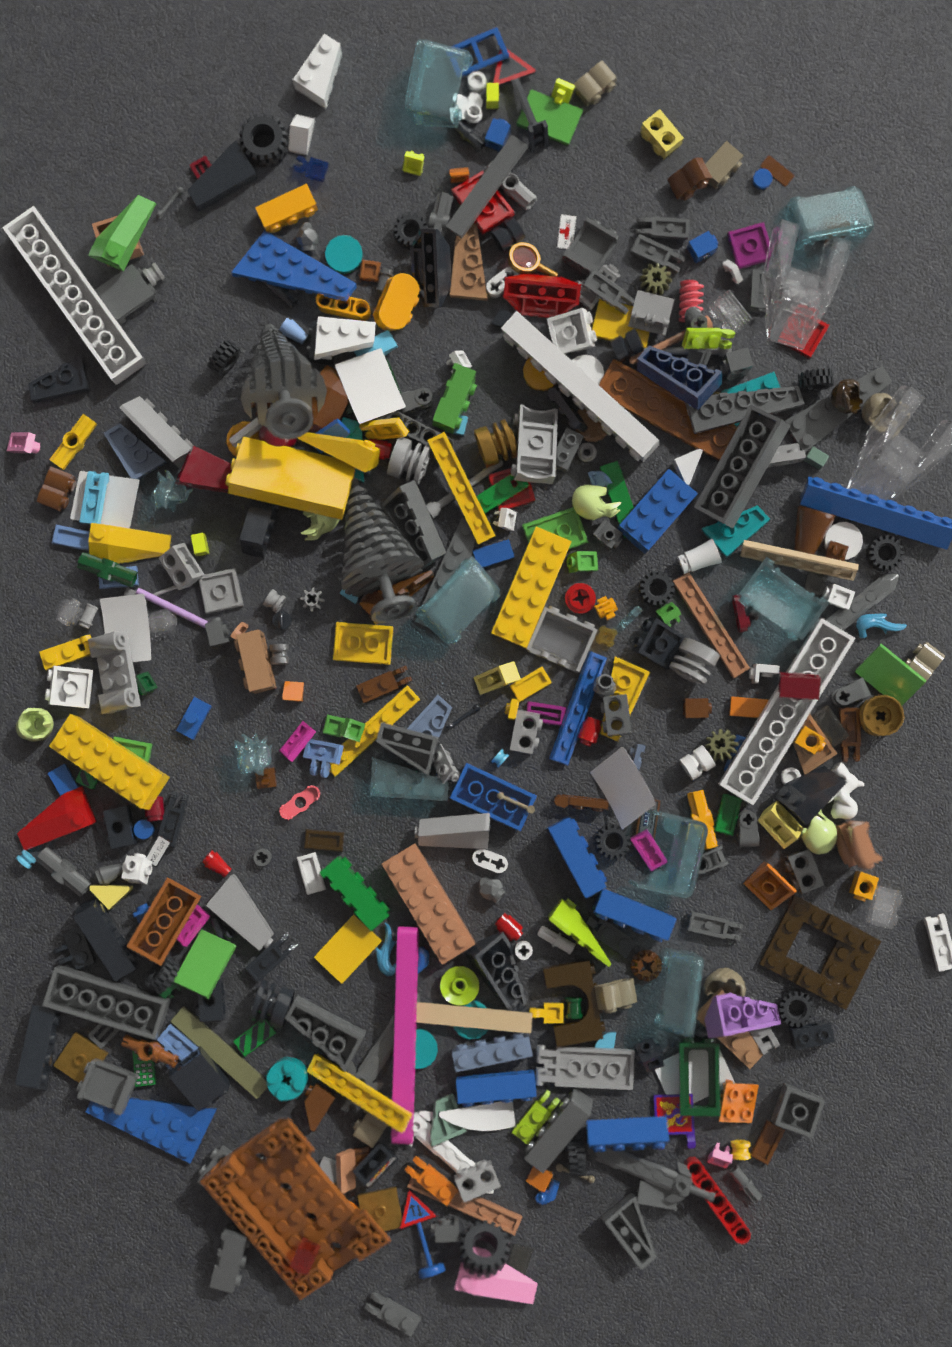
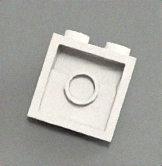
(572, 331)
(69, 687)

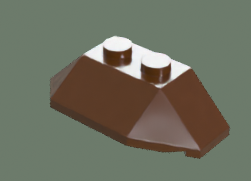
(335, 401)

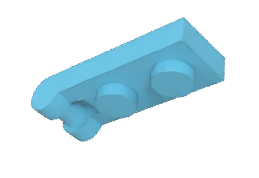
(94, 498)

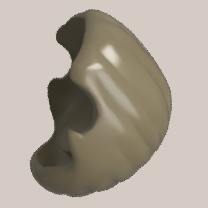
(874, 406)
(726, 979)

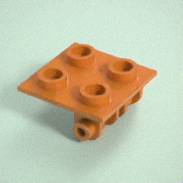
(737, 1102)

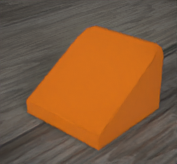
(459, 175)
(293, 691)
(539, 1179)

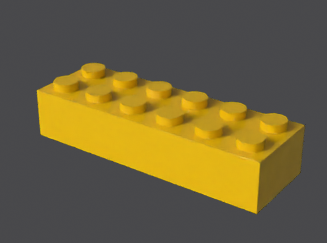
(531, 587)
(109, 762)

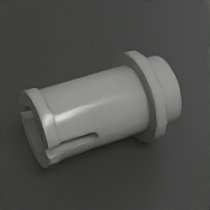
(88, 616)

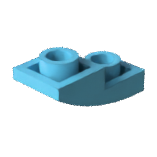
(384, 341)

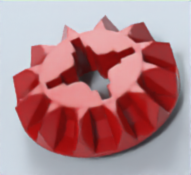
(585, 590)

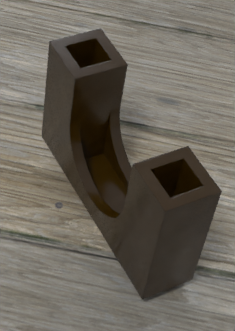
(583, 1029)

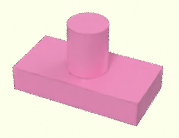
(23, 443)

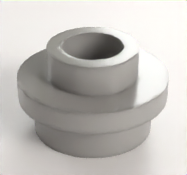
(587, 446)

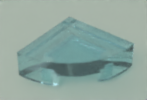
(630, 617)

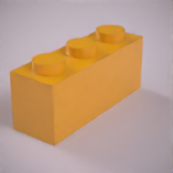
(287, 209)

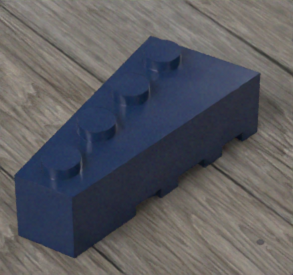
(681, 378)

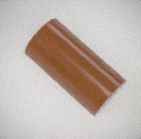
(164, 921)

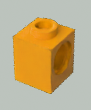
(801, 740)
(871, 882)

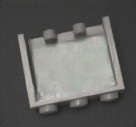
(562, 639)

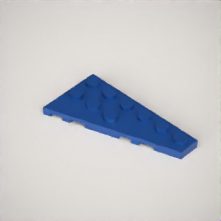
(289, 268)
(160, 1123)

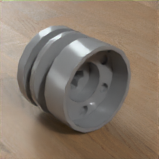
(409, 460)
(694, 660)

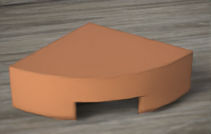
(241, 628)

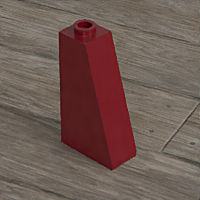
(204, 471)

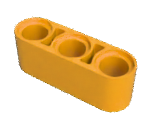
(350, 312)

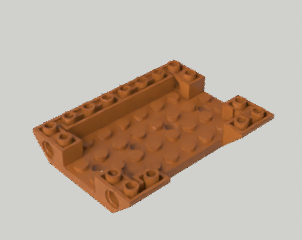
(277, 1216)

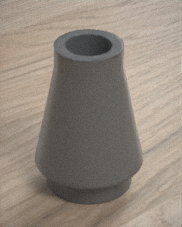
(109, 873)

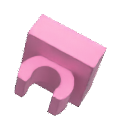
(720, 1158)

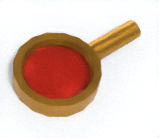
(525, 260)

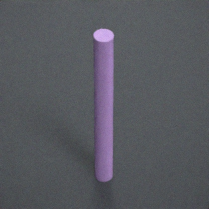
(173, 608)

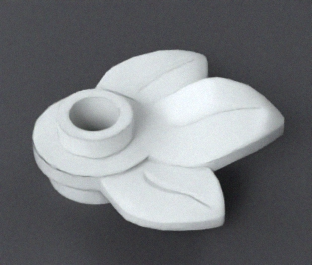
(470, 106)

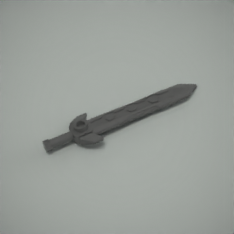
(864, 601)
(374, 1060)
(653, 1173)

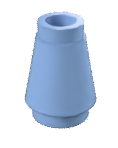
(293, 331)

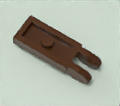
(382, 684)
(851, 722)
(580, 801)

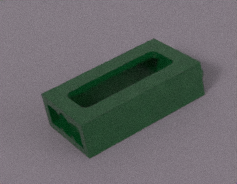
(713, 1106)

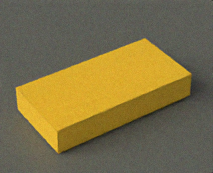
(530, 684)

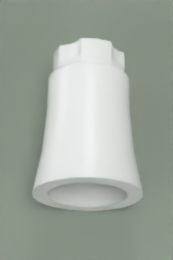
(700, 557)

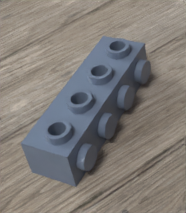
(491, 1052)

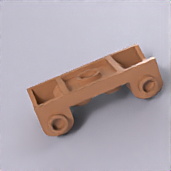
(855, 844)

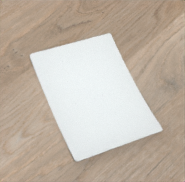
(370, 386)
(118, 500)
(129, 615)
(623, 787)
(698, 1074)

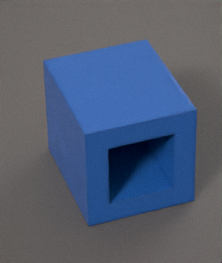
(497, 134)
(702, 246)

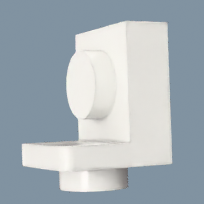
(838, 596)
(766, 670)

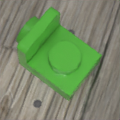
(582, 561)

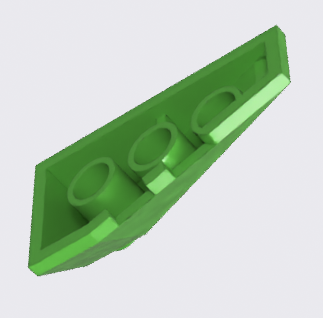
(120, 238)

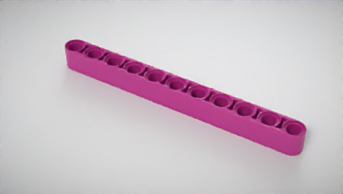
(405, 1027)

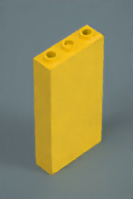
(290, 478)

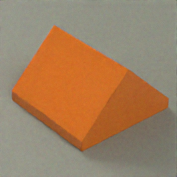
(769, 886)

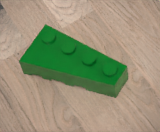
(355, 892)

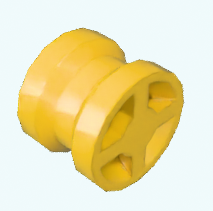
(740, 1149)

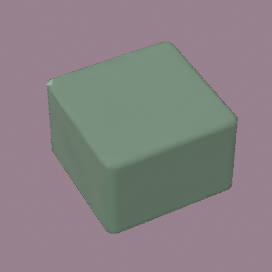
(816, 458)

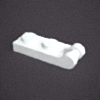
(940, 942)

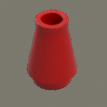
(215, 863)

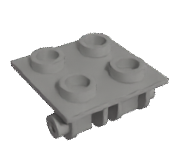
(651, 312)

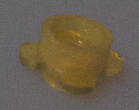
(606, 631)

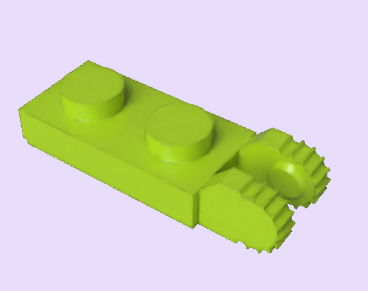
(707, 338)
(534, 1118)

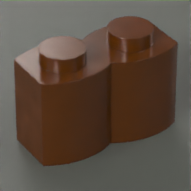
(689, 178)
(56, 489)

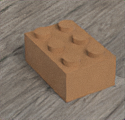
(255, 661)

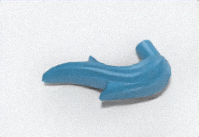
(876, 620)
(383, 954)

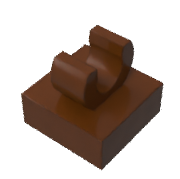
(836, 551)
(267, 780)

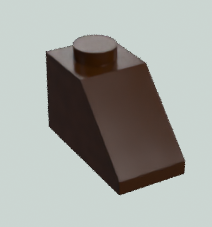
(317, 1103)

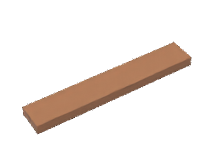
(710, 625)
(477, 1208)

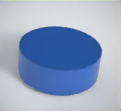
(762, 179)
(144, 829)

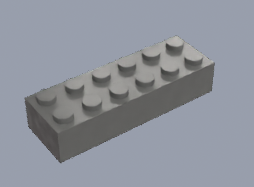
(742, 466)
(106, 1002)

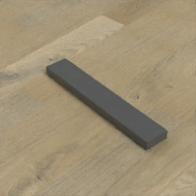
(486, 186)

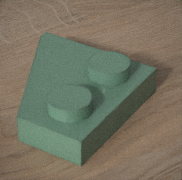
(441, 1129)

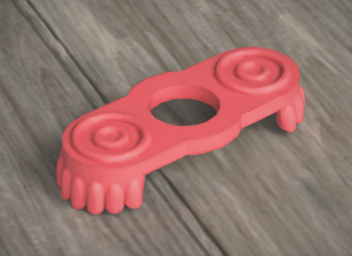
(290, 810)

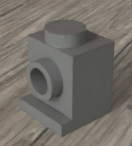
(600, 535)
(217, 633)
(446, 1230)

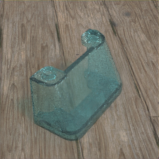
(436, 84)
(830, 216)
(782, 600)
(459, 601)

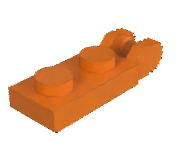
(433, 1181)

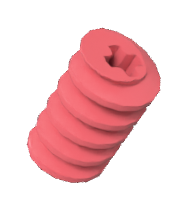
(689, 296)

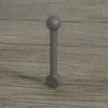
(179, 190)

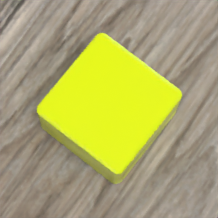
(492, 96)
(200, 544)

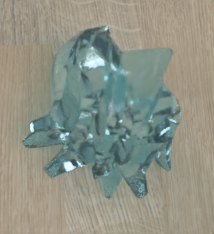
(168, 493)
(253, 755)

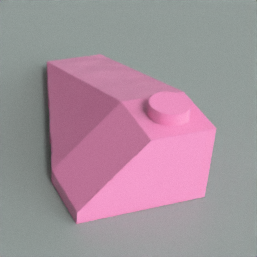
(505, 1285)

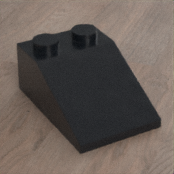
(810, 793)

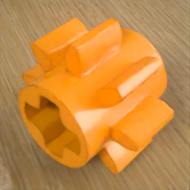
(606, 608)

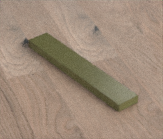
(220, 1052)

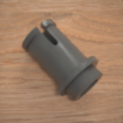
(384, 275)

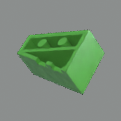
(455, 399)

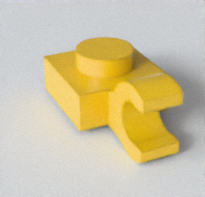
(550, 1012)

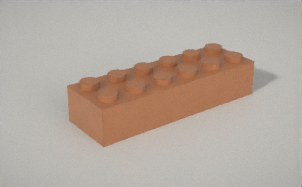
(428, 903)

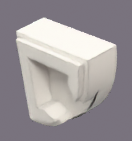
(733, 268)

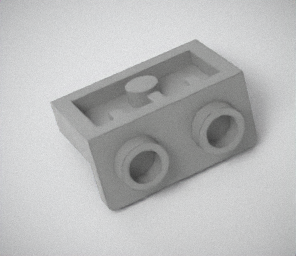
(787, 455)

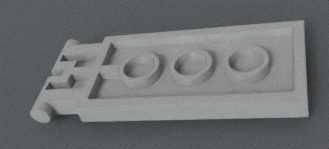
(586, 1067)

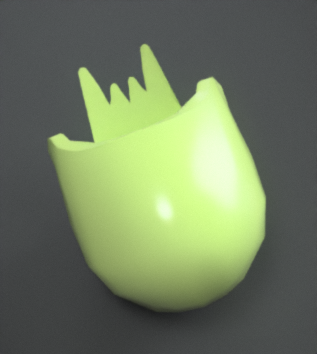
(589, 504)
(319, 525)
(34, 724)
(820, 835)

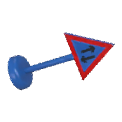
(414, 1213)

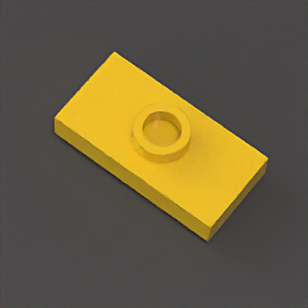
(511, 709)

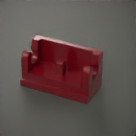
(799, 685)

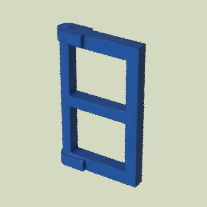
(472, 41)

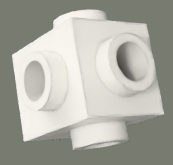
(136, 869)

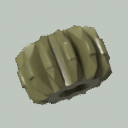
(650, 274)
(721, 738)

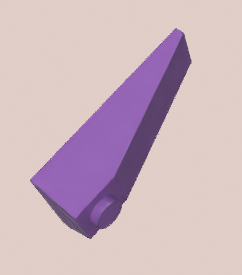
(737, 1014)

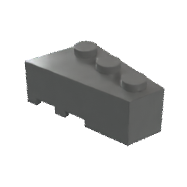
(410, 745)
(629, 1229)
(230, 1259)

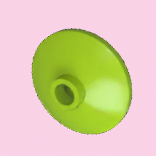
(462, 995)

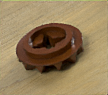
(648, 956)

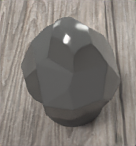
(307, 237)
(604, 685)
(491, 889)

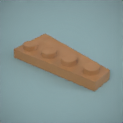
(467, 272)
(739, 1044)

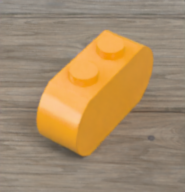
(396, 302)

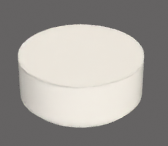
(476, 82)
(789, 774)

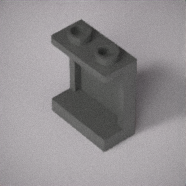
(591, 247)
(126, 293)
(107, 1085)

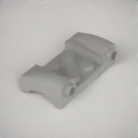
(535, 445)
(115, 671)

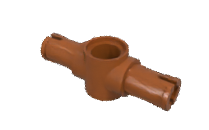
(158, 1052)

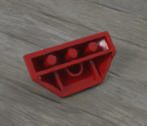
(541, 294)

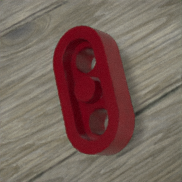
(742, 620)

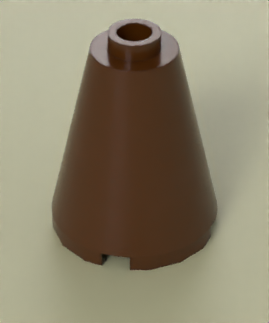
(811, 529)

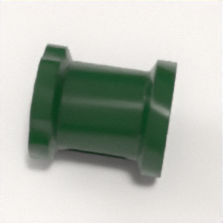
(574, 1007)

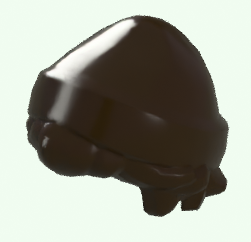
(846, 396)

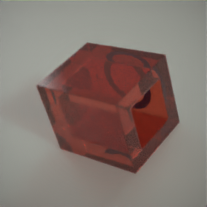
(305, 1256)

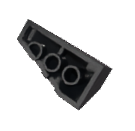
(496, 966)

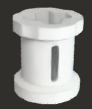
(528, 953)

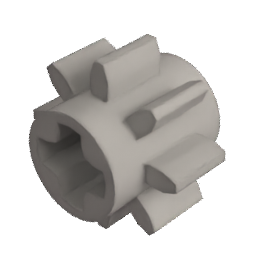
(307, 600)

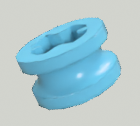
(500, 758)
(26, 859)

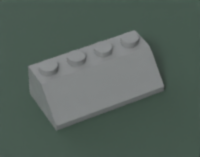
(157, 430)

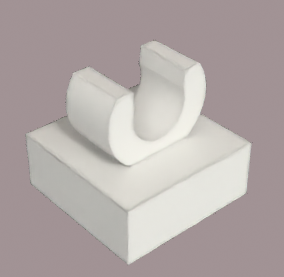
(460, 358)
(506, 519)

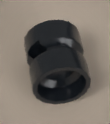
(508, 234)
(629, 344)

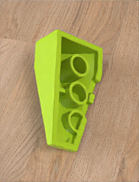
(572, 924)

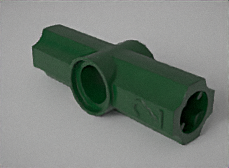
(107, 569)

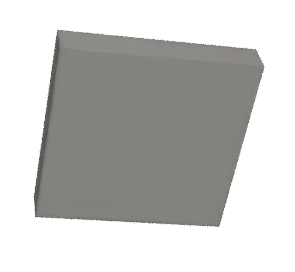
(220, 591)

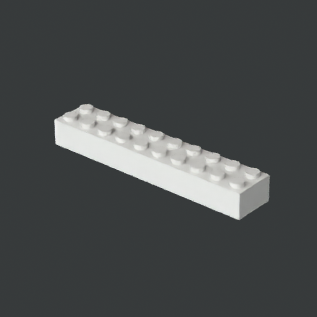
(74, 295)
(580, 386)
(784, 716)

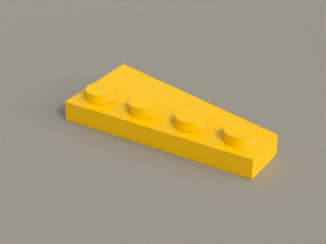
(630, 681)

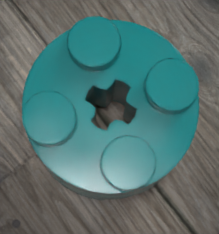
(284, 1089)

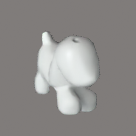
(844, 805)

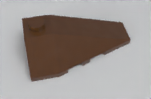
(406, 588)

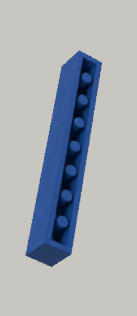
(877, 512)

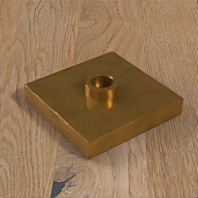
(77, 1055)
(383, 1207)

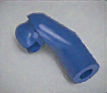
(423, 958)
(549, 1194)

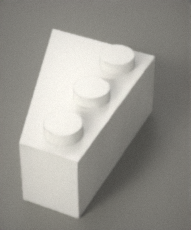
(319, 70)
(342, 335)

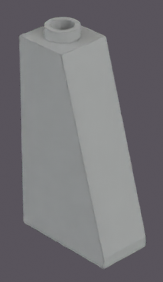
(455, 831)
(240, 912)

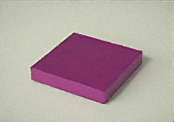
(749, 245)

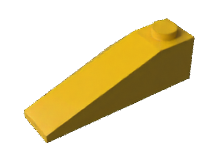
(354, 452)
(126, 544)

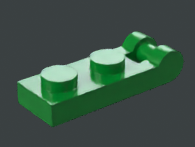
(500, 493)

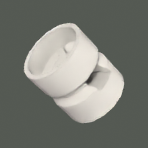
(697, 762)

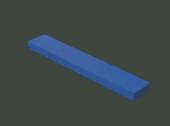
(577, 708)

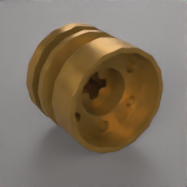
(495, 443)
(892, 715)

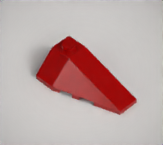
(62, 817)

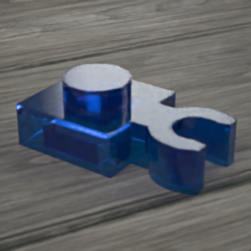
(315, 168)

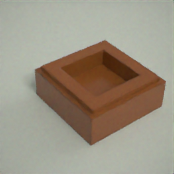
(370, 271)

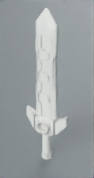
(444, 1150)

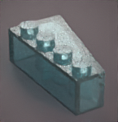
(401, 782)

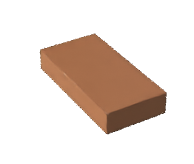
(344, 1166)

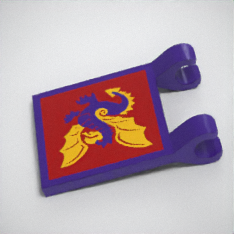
(668, 1106)

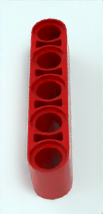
(721, 1208)

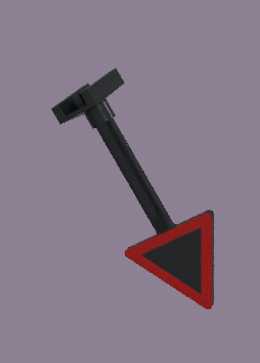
(511, 71)

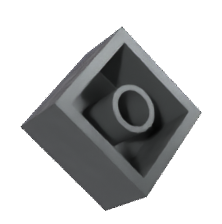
(797, 1110)

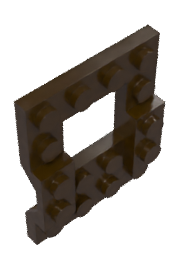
(844, 964)

